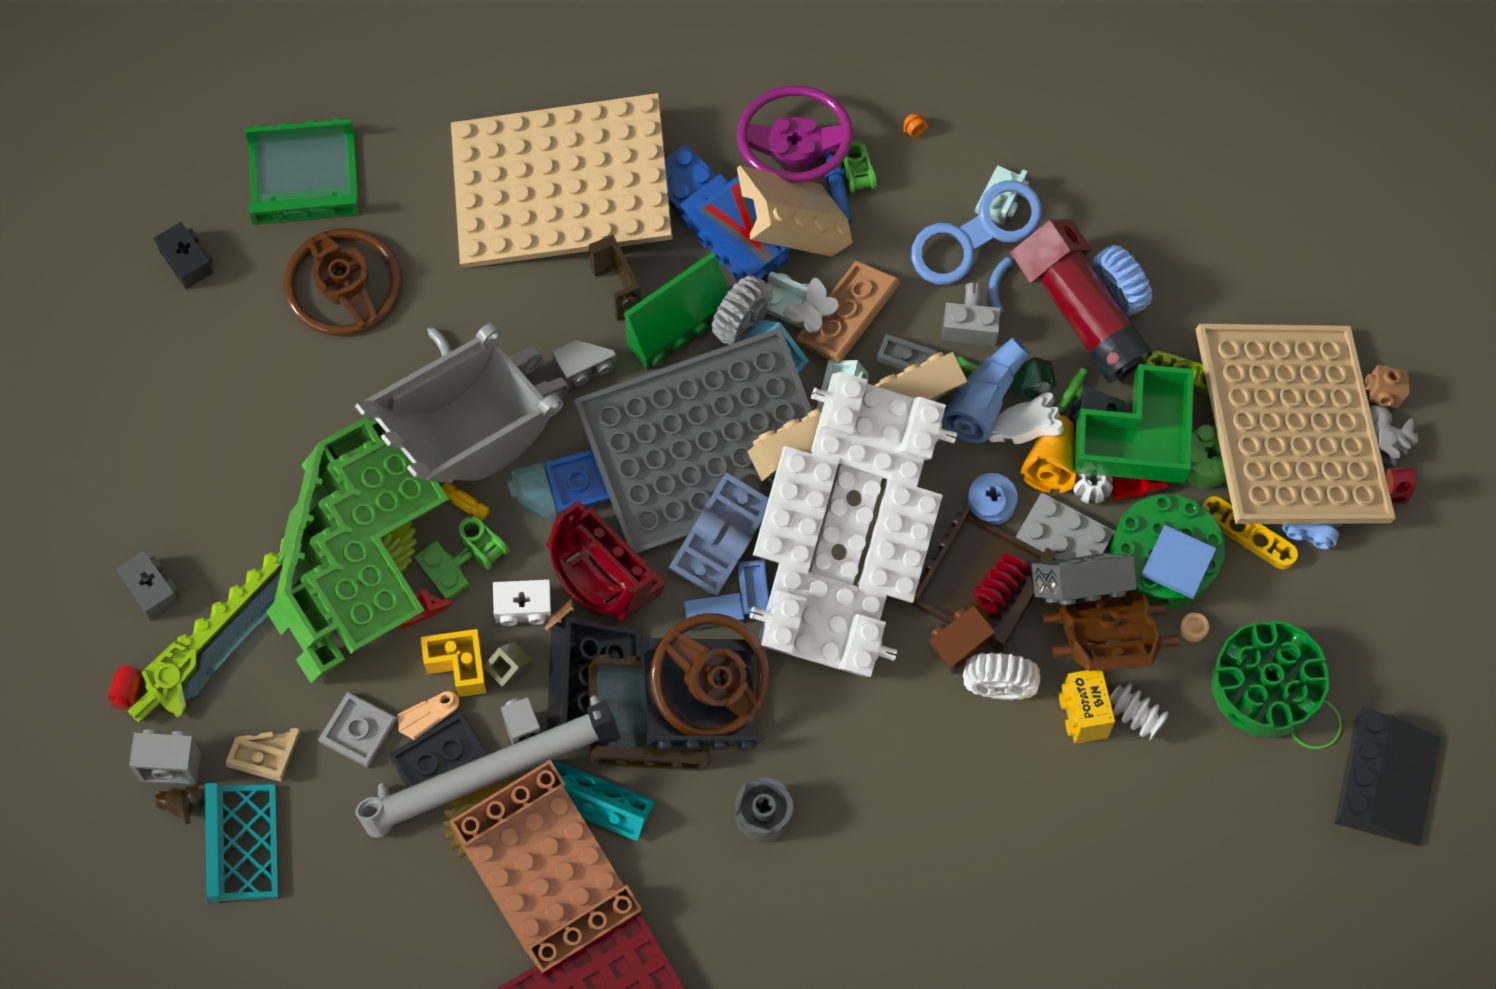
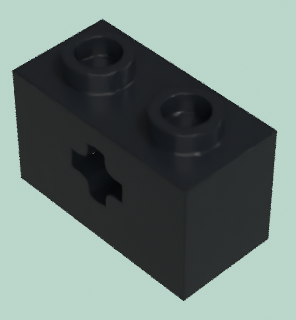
(173, 246)

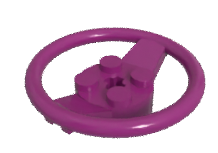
(810, 140)

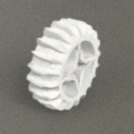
(1001, 676)

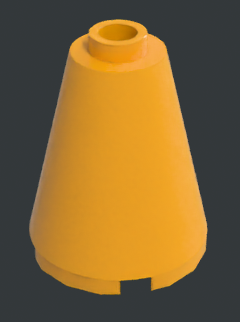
(1052, 461)

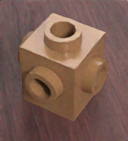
(1387, 386)

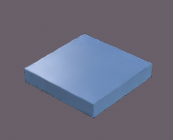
(1178, 561)

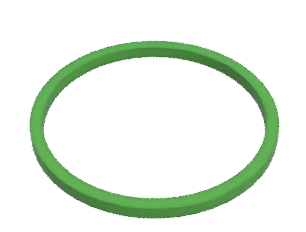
(1327, 745)

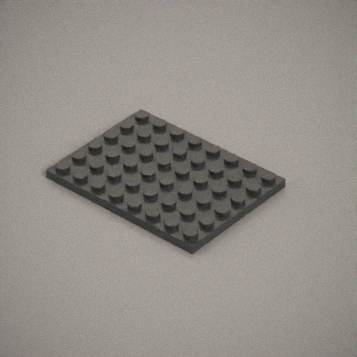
(684, 426)

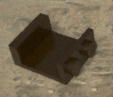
(606, 256)

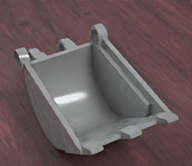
(467, 410)

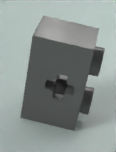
(152, 599)

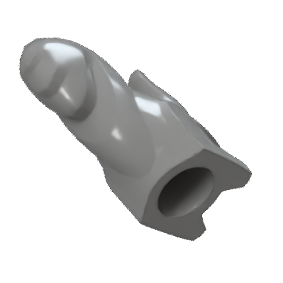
(1392, 440)

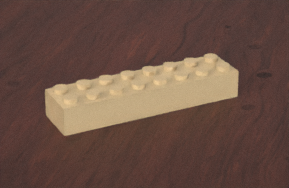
(932, 381)

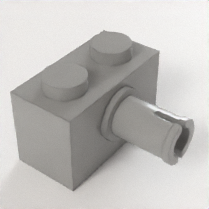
(971, 321)

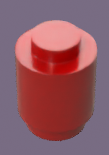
(125, 687)

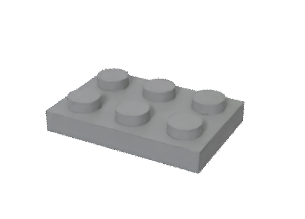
(1063, 530)

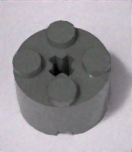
(752, 798)

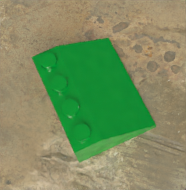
(675, 312)

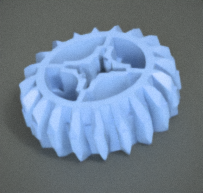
(1123, 279)

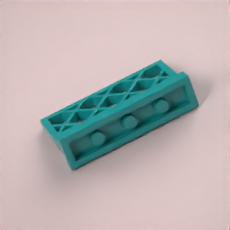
(215, 842)

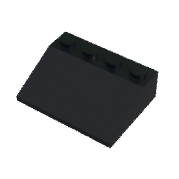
(572, 649)
(1387, 777)

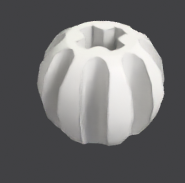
(1101, 487)

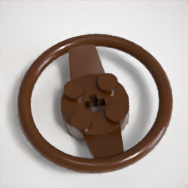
(346, 289)
(701, 664)

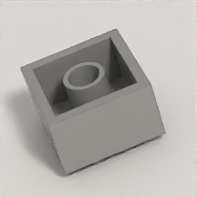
(165, 758)

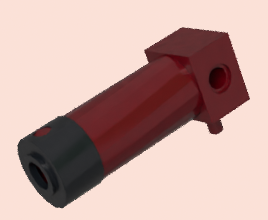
(1059, 261)

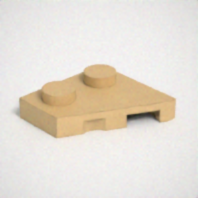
(263, 754)

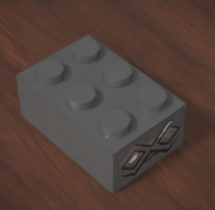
(1084, 577)

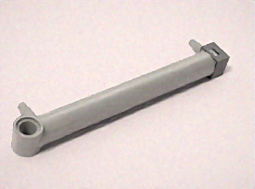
(381, 813)

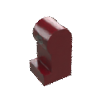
(1401, 484)

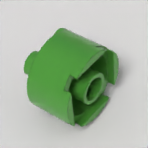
(1206, 472)

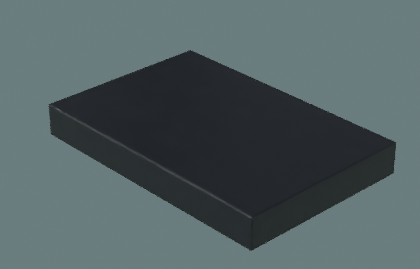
(437, 751)

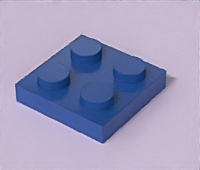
(576, 479)

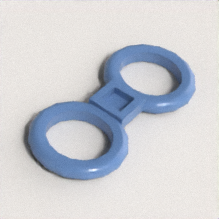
(976, 232)

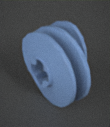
(1004, 494)

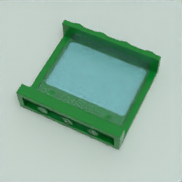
(302, 171)

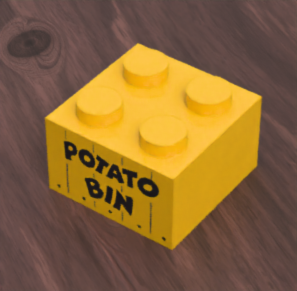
(1087, 706)

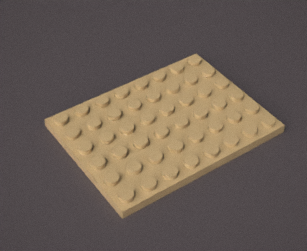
(560, 180)
(1294, 424)

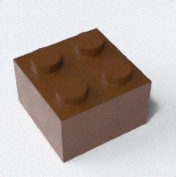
(961, 638)

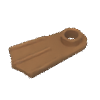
(560, 613)

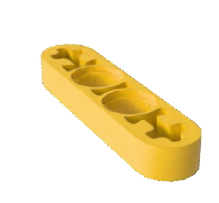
(1246, 536)

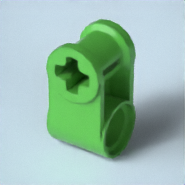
(859, 171)
(485, 546)

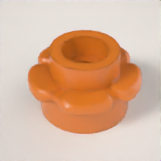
(915, 125)

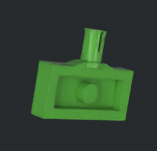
(444, 569)

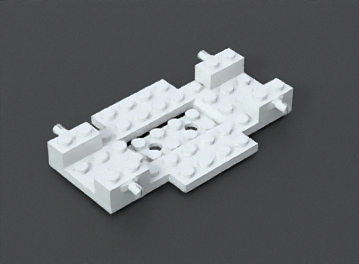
(870, 438)

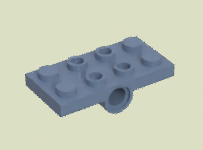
(720, 534)

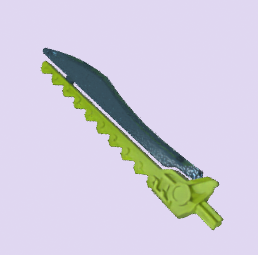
(178, 662)

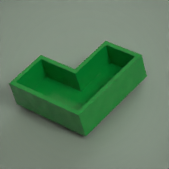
(1151, 439)

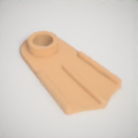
(426, 714)

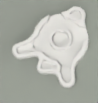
(1028, 421)

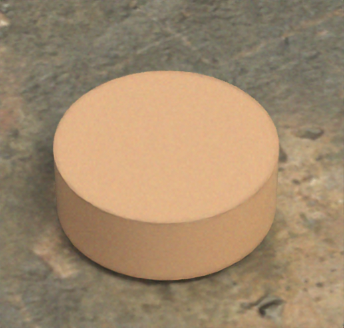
(1194, 627)

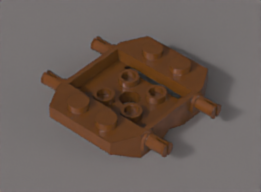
(1128, 619)

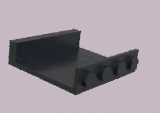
(686, 706)

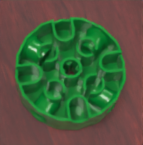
(1141, 529)
(1263, 705)

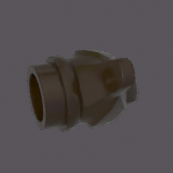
(180, 801)

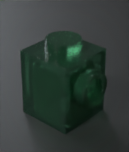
(1034, 378)

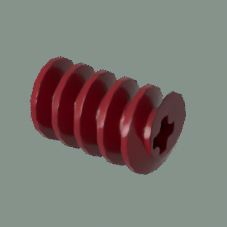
(1001, 582)

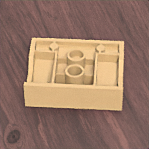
(794, 213)

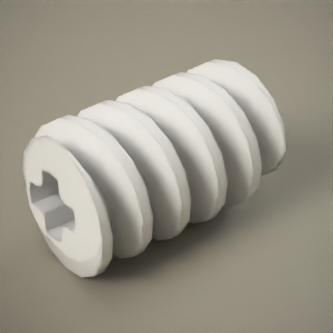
(1137, 711)

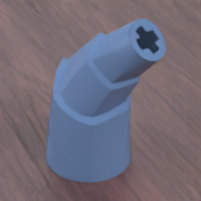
(978, 401)

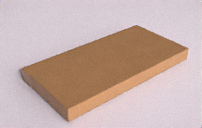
(860, 298)

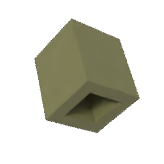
(508, 663)

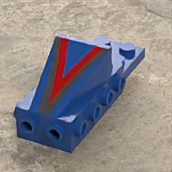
(720, 216)

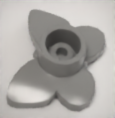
(813, 308)

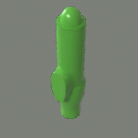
(1073, 390)

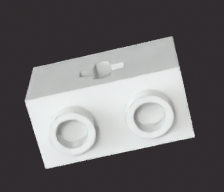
(510, 594)

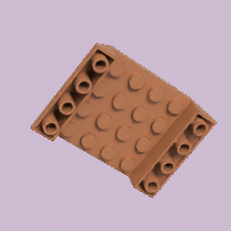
(544, 867)

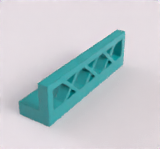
(603, 810)

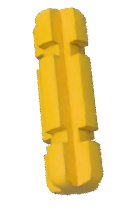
(465, 501)

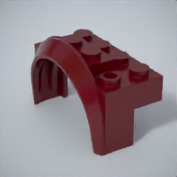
(588, 533)

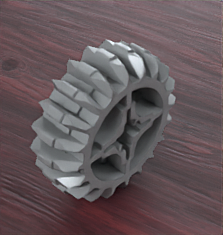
(742, 309)

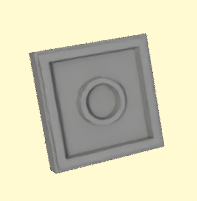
(357, 729)

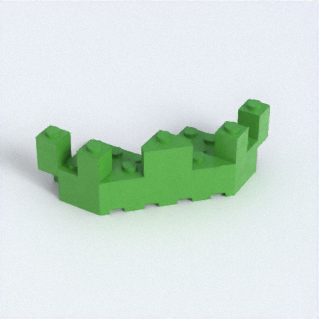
(332, 549)

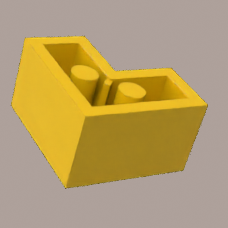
(456, 653)

